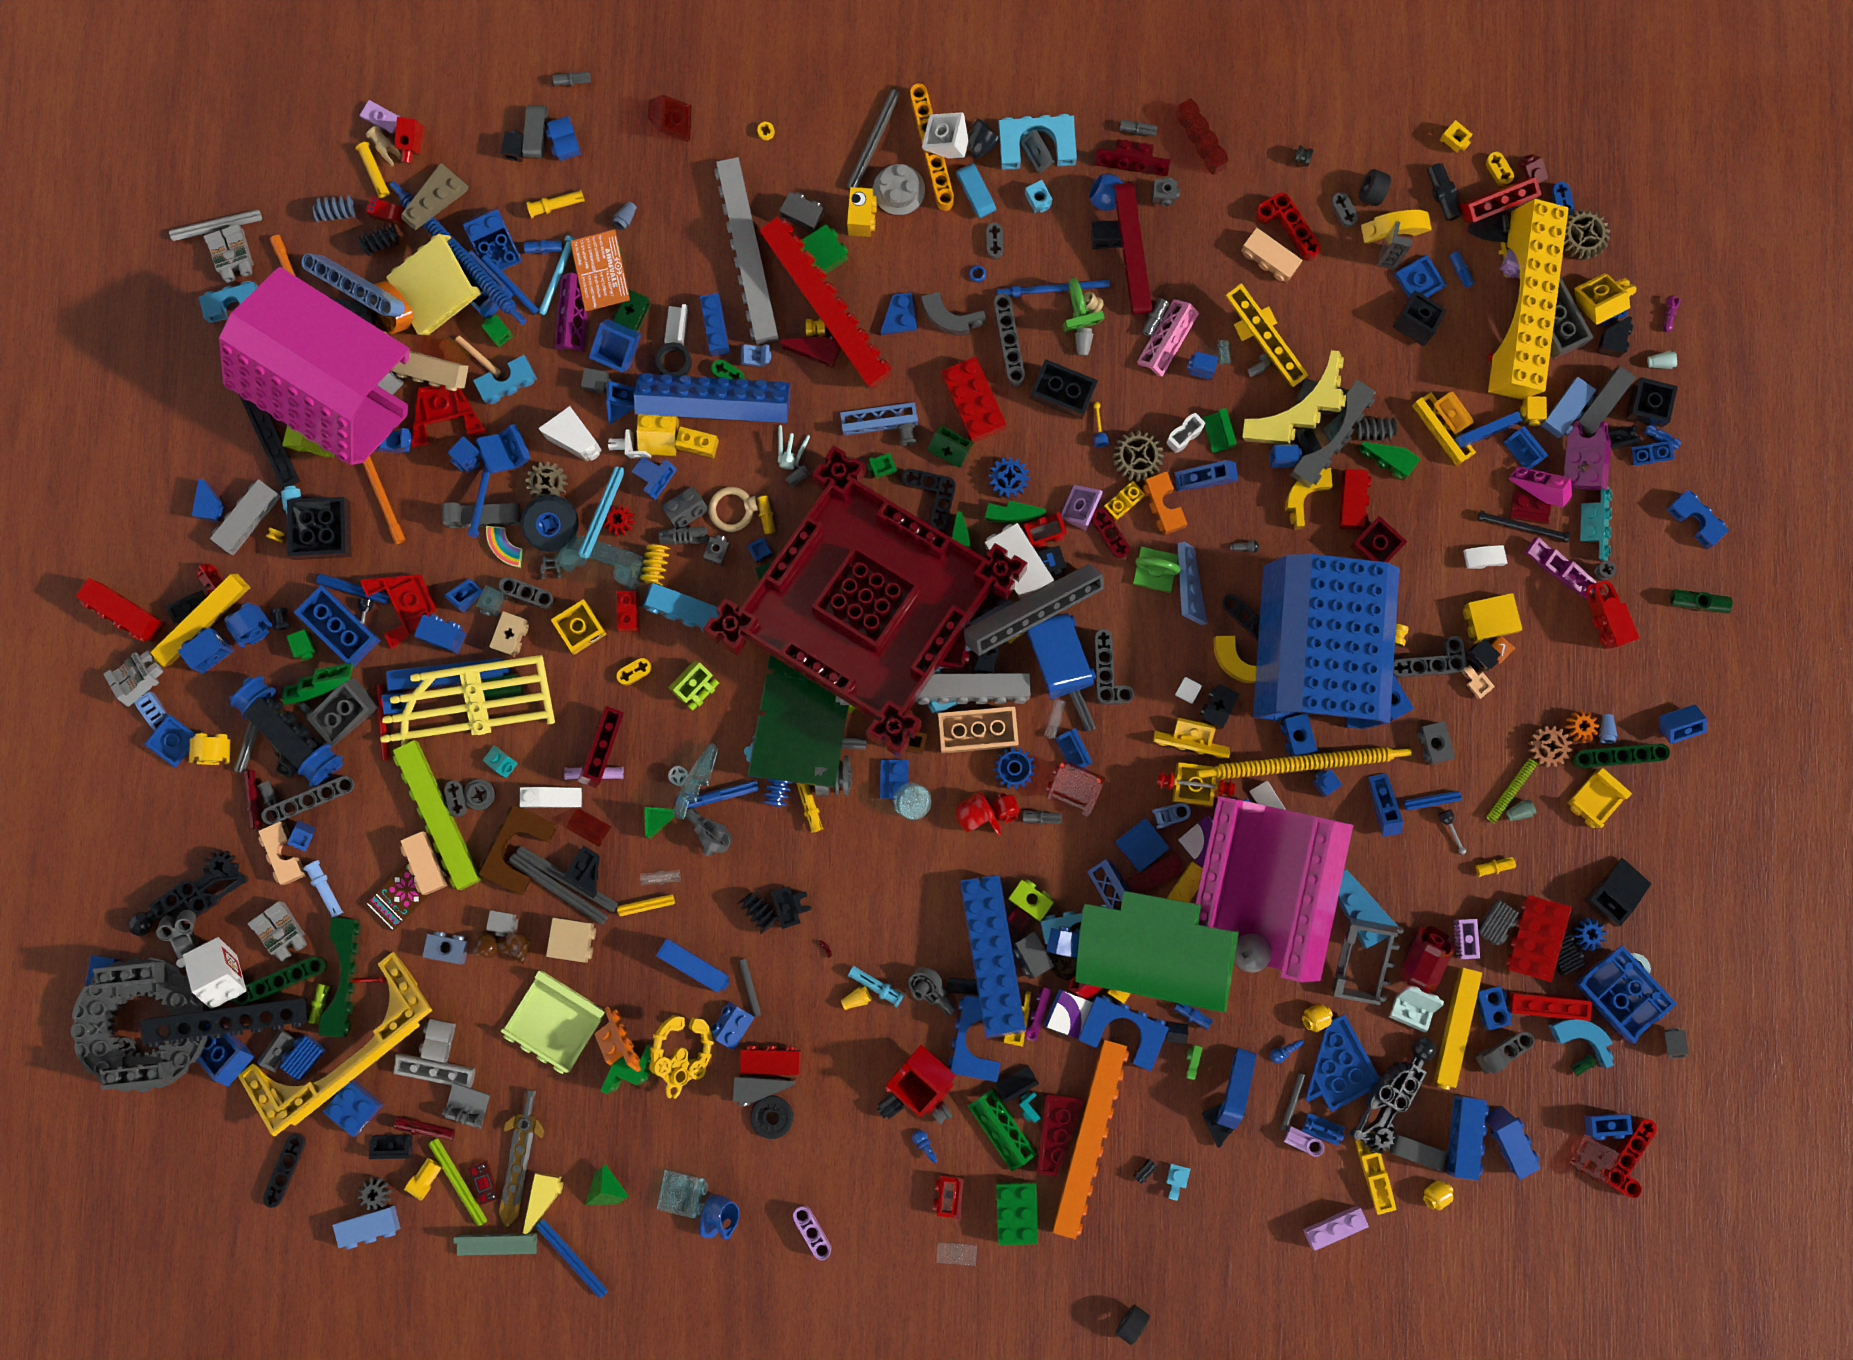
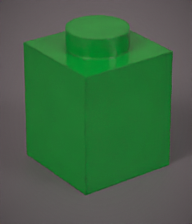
(496, 330)
(302, 645)

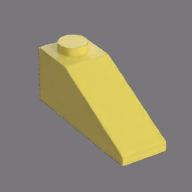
(543, 1193)

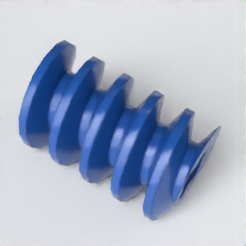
(776, 793)

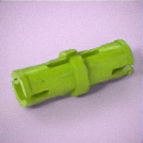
(318, 1003)

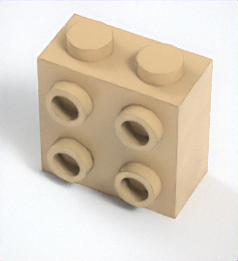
(571, 940)

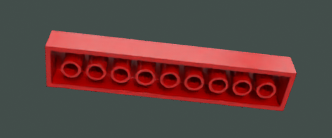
(825, 302)

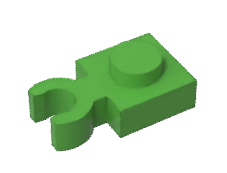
(1193, 1056)

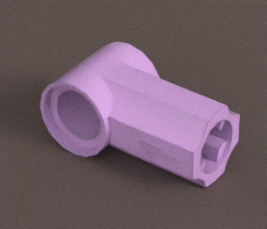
(1302, 1141)

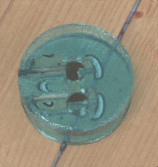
(912, 801)

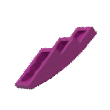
(1560, 567)

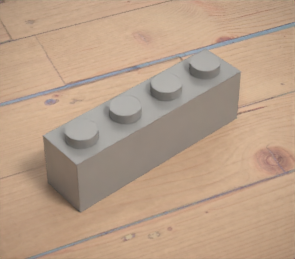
(245, 517)

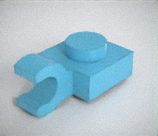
(1177, 1178)

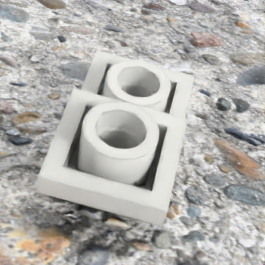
(1485, 556)

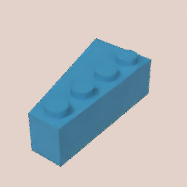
(678, 606)
(1360, 905)

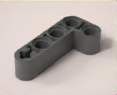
(1606, 399)
(492, 515)
(1426, 662)
(1107, 667)

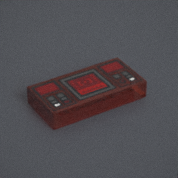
(483, 1183)

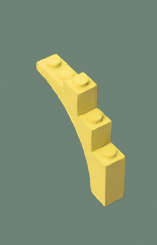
(1325, 397)

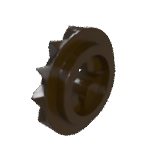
(1058, 967)

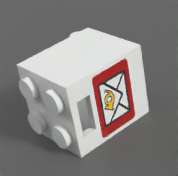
(213, 973)

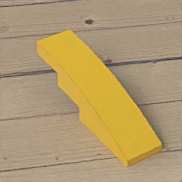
(1376, 1179)

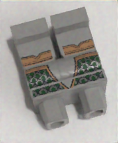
(230, 252)
(134, 677)
(278, 930)

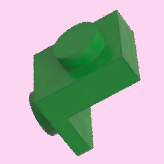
(881, 466)

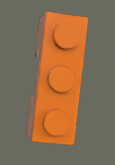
(1168, 519)

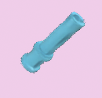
(884, 990)

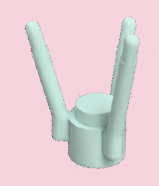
(787, 459)

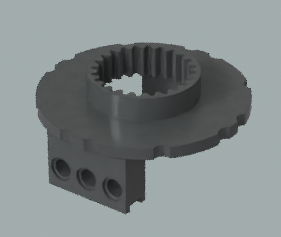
(95, 1017)

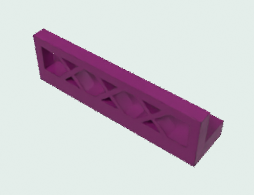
(566, 309)

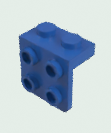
(503, 450)

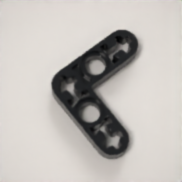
(935, 488)

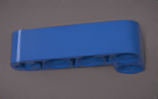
(1237, 1089)

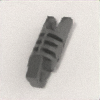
(694, 535)

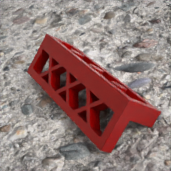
(1550, 1005)

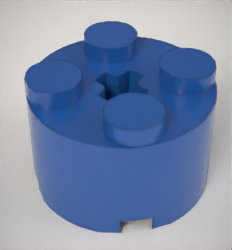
(248, 624)

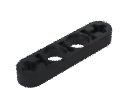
(281, 1168)

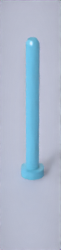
(556, 276)

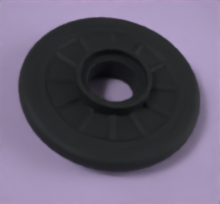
(784, 1117)

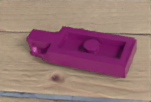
(1038, 1015)

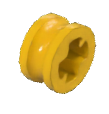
(762, 126)
(275, 535)

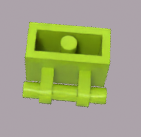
(690, 682)

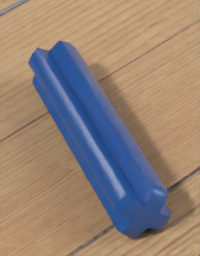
(1432, 800)

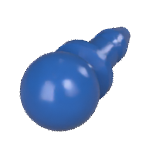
(1278, 1055)
(920, 1138)

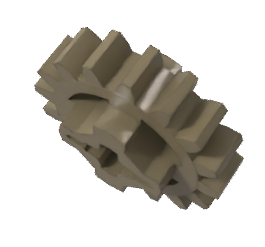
(552, 477)

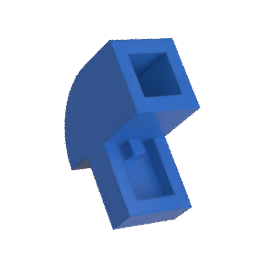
(396, 442)

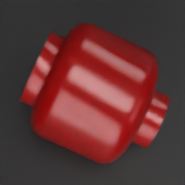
(1006, 807)

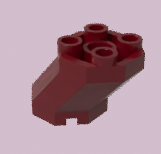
(1427, 959)

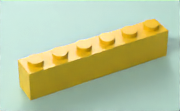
(1266, 335)

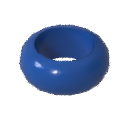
(979, 268)

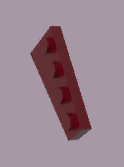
(1057, 1128)

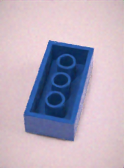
(337, 626)
(1466, 1137)

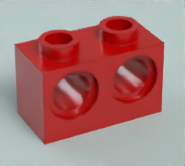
(627, 611)

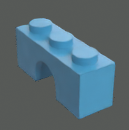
(216, 303)
(520, 376)

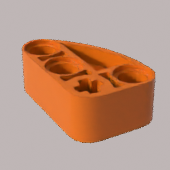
(395, 324)

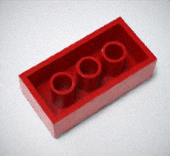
(973, 400)
(119, 610)

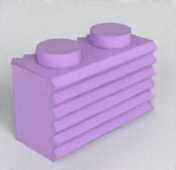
(1466, 939)

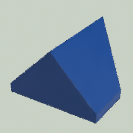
(619, 400)

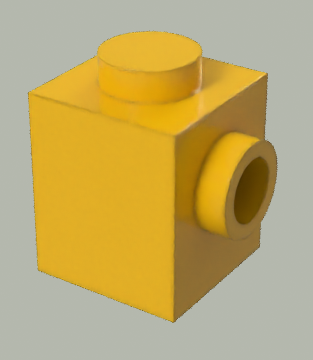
(1534, 410)

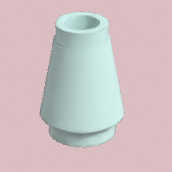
(1663, 360)

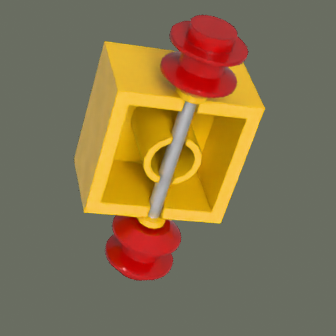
(1190, 788)

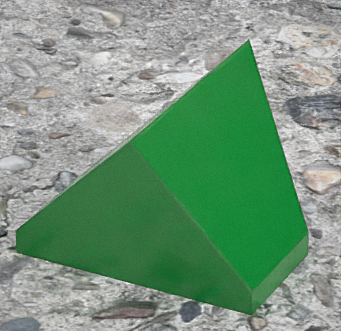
(656, 819)
(605, 1189)

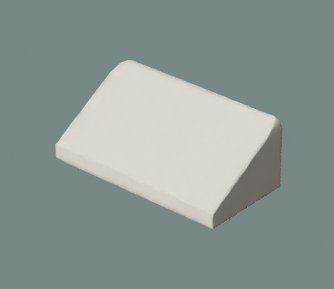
(1266, 796)

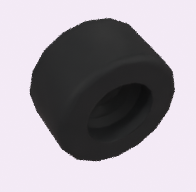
(1374, 187)
(1132, 1324)

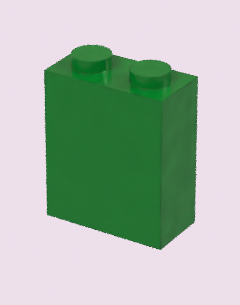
(826, 248)

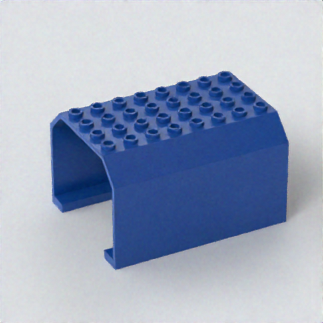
(1327, 638)

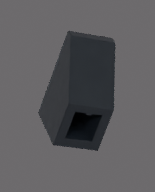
(1614, 339)

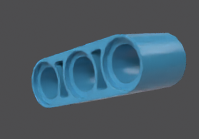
(976, 190)

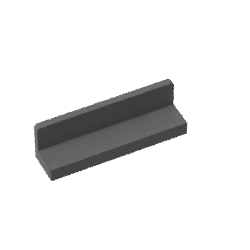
(1393, 248)

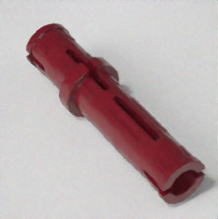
(253, 808)
(401, 1123)

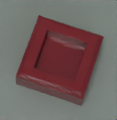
(1018, 918)

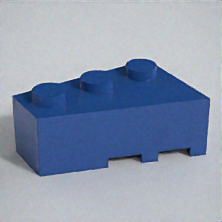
(1513, 1142)

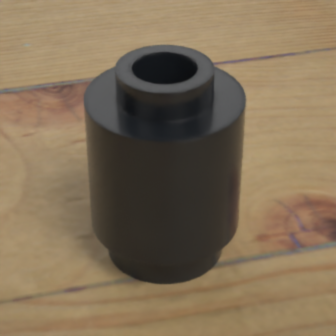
(890, 1106)

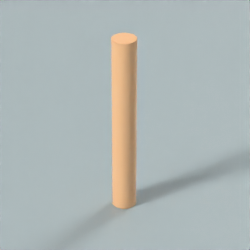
(478, 356)

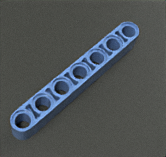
(353, 285)

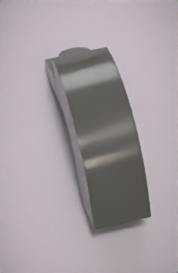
(947, 321)

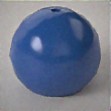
(1102, 192)

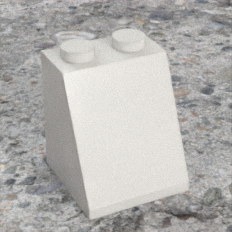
(571, 434)

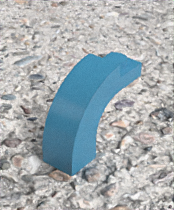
(1570, 1029)

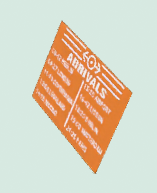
(600, 270)

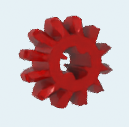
(626, 520)

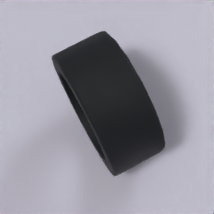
(673, 346)

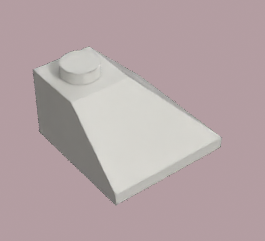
(946, 135)

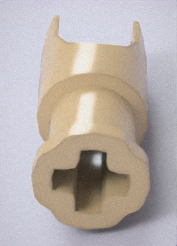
(383, 144)

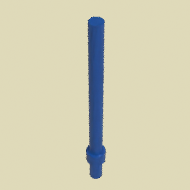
(1016, 291)

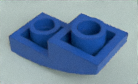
(1653, 453)

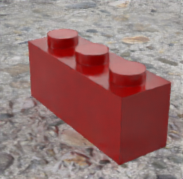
(1354, 499)
(770, 1061)

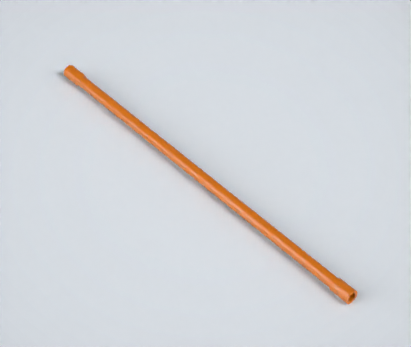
(394, 527)

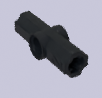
(1444, 192)

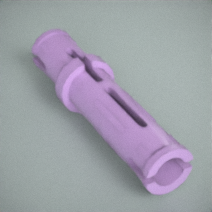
(609, 773)

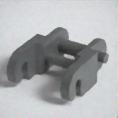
(544, 567)

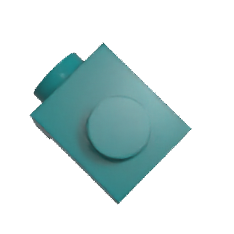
(500, 761)
(1028, 1112)

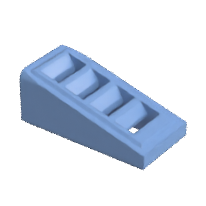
(144, 709)

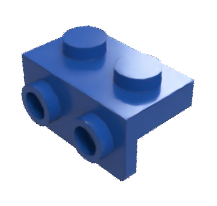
(731, 1025)

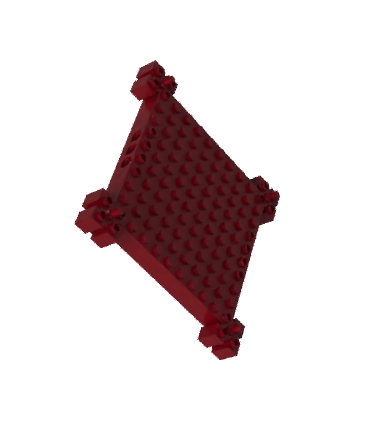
(866, 600)

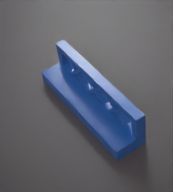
(1116, 881)

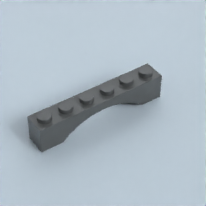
(1311, 465)

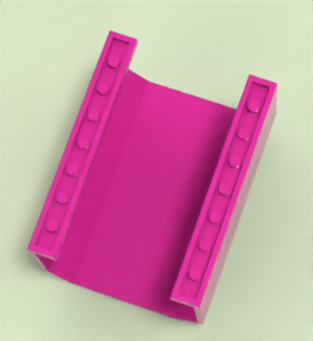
(313, 366)
(1275, 879)

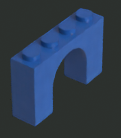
(1151, 1032)
(963, 1061)

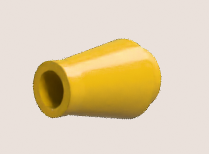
(857, 998)

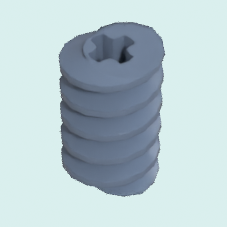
(334, 209)

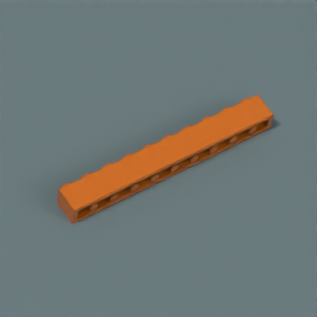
(1089, 1139)

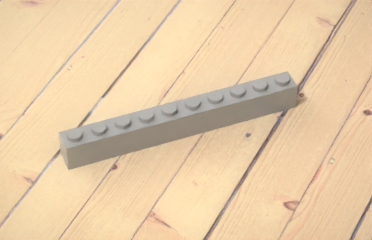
(747, 251)
(973, 687)

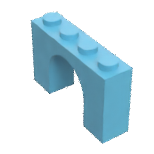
(1059, 128)

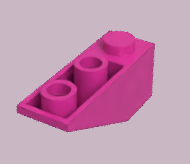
(1545, 486)

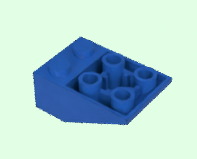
(492, 238)

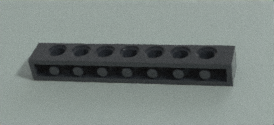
(150, 1026)

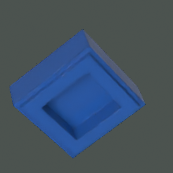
(760, 549)

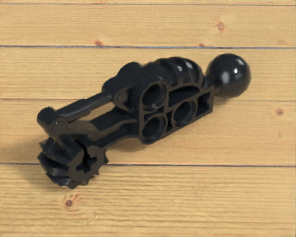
(141, 922)
(1394, 1088)

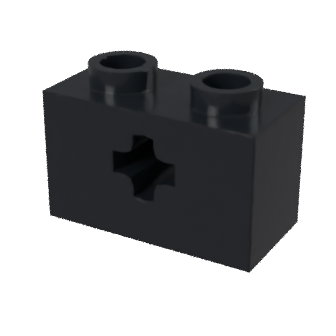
(1227, 699)

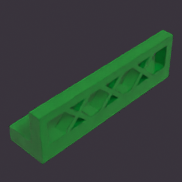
(999, 1132)

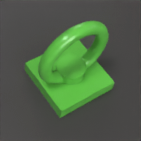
(1082, 316)
(1156, 569)

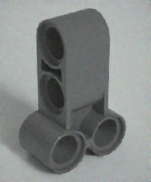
(181, 934)
(1495, 1059)

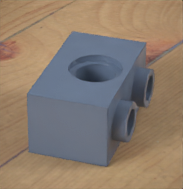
(434, 950)

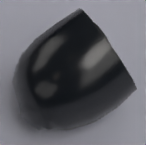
(980, 139)

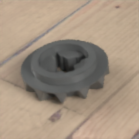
(470, 792)

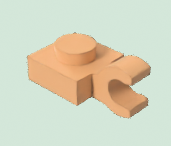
(1478, 684)

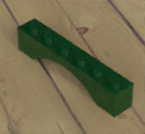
(335, 1019)

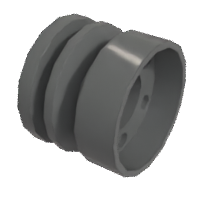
(843, 779)

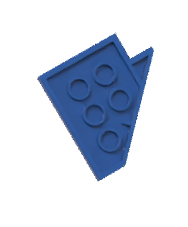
(1341, 1067)

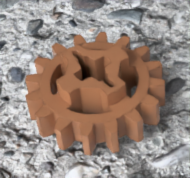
(1552, 739)

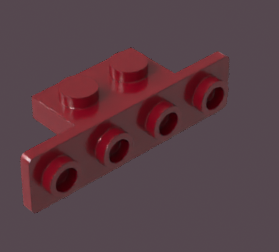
(1132, 157)

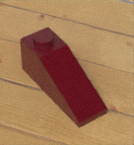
(817, 349)

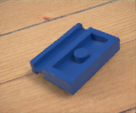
(892, 776)

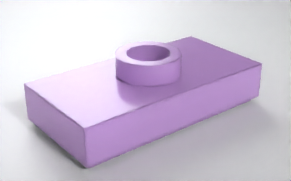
(379, 116)

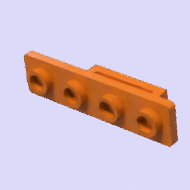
(615, 1042)

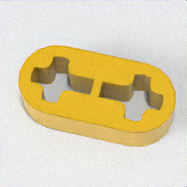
(1498, 169)
(631, 668)

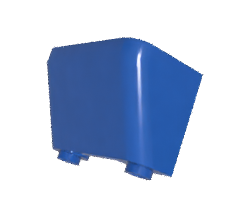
(1060, 656)

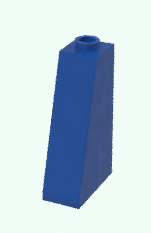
(693, 965)

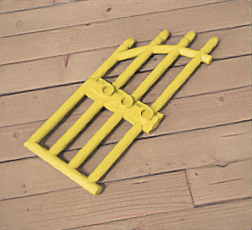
(474, 698)

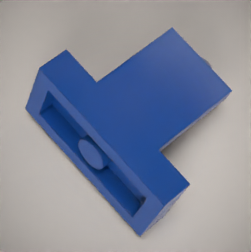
(655, 475)

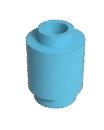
(289, 492)

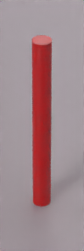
(382, 726)

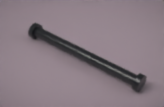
(1523, 526)

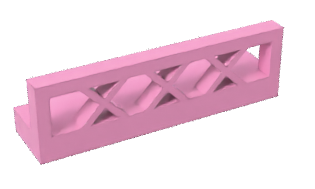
(1172, 337)

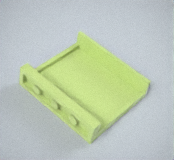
(553, 1022)

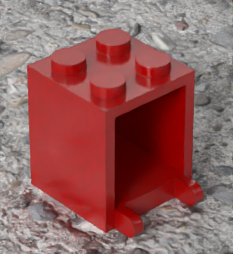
(921, 1082)

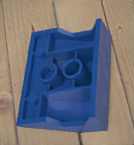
(1625, 994)

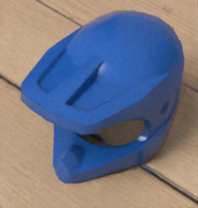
(715, 1213)

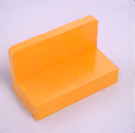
(1453, 412)

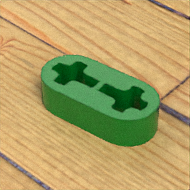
(728, 368)

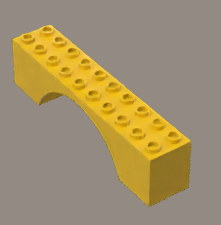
(1538, 242)

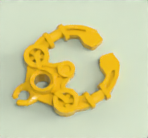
(679, 1062)

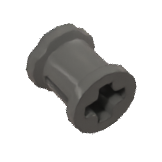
(907, 434)
(1605, 575)

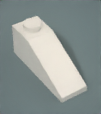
(550, 797)

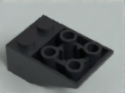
(1618, 893)

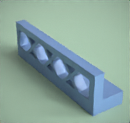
(879, 423)

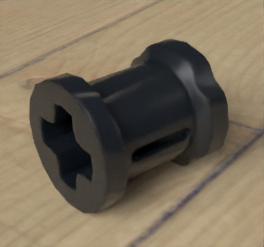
(280, 619)

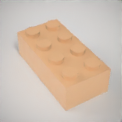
(978, 730)

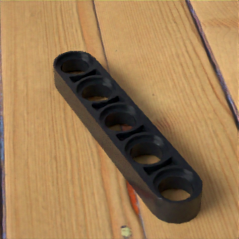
(1235, 614)

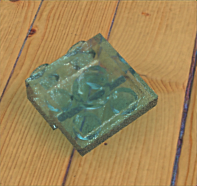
(682, 1194)

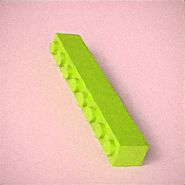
(437, 816)

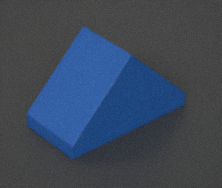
(464, 595)

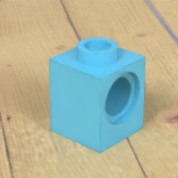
(1038, 189)

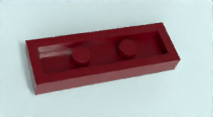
(1155, 874)

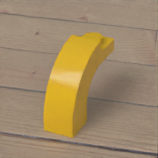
(1411, 222)
(1298, 493)
(1230, 662)

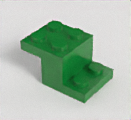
(621, 1070)

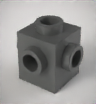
(1165, 191)

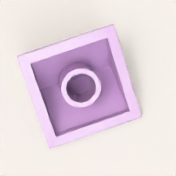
(1081, 506)

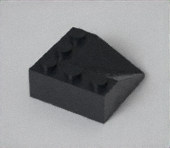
(318, 528)

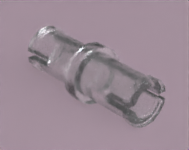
(1055, 718)
(660, 877)

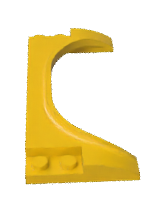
(287, 1105)

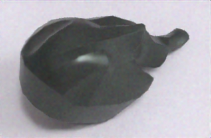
(284, 766)

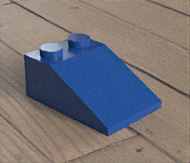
(483, 302)
(224, 1057)

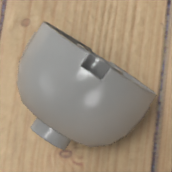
(1252, 953)

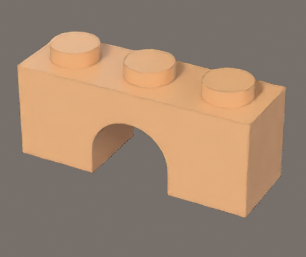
(273, 840)

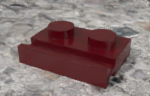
(1529, 508)

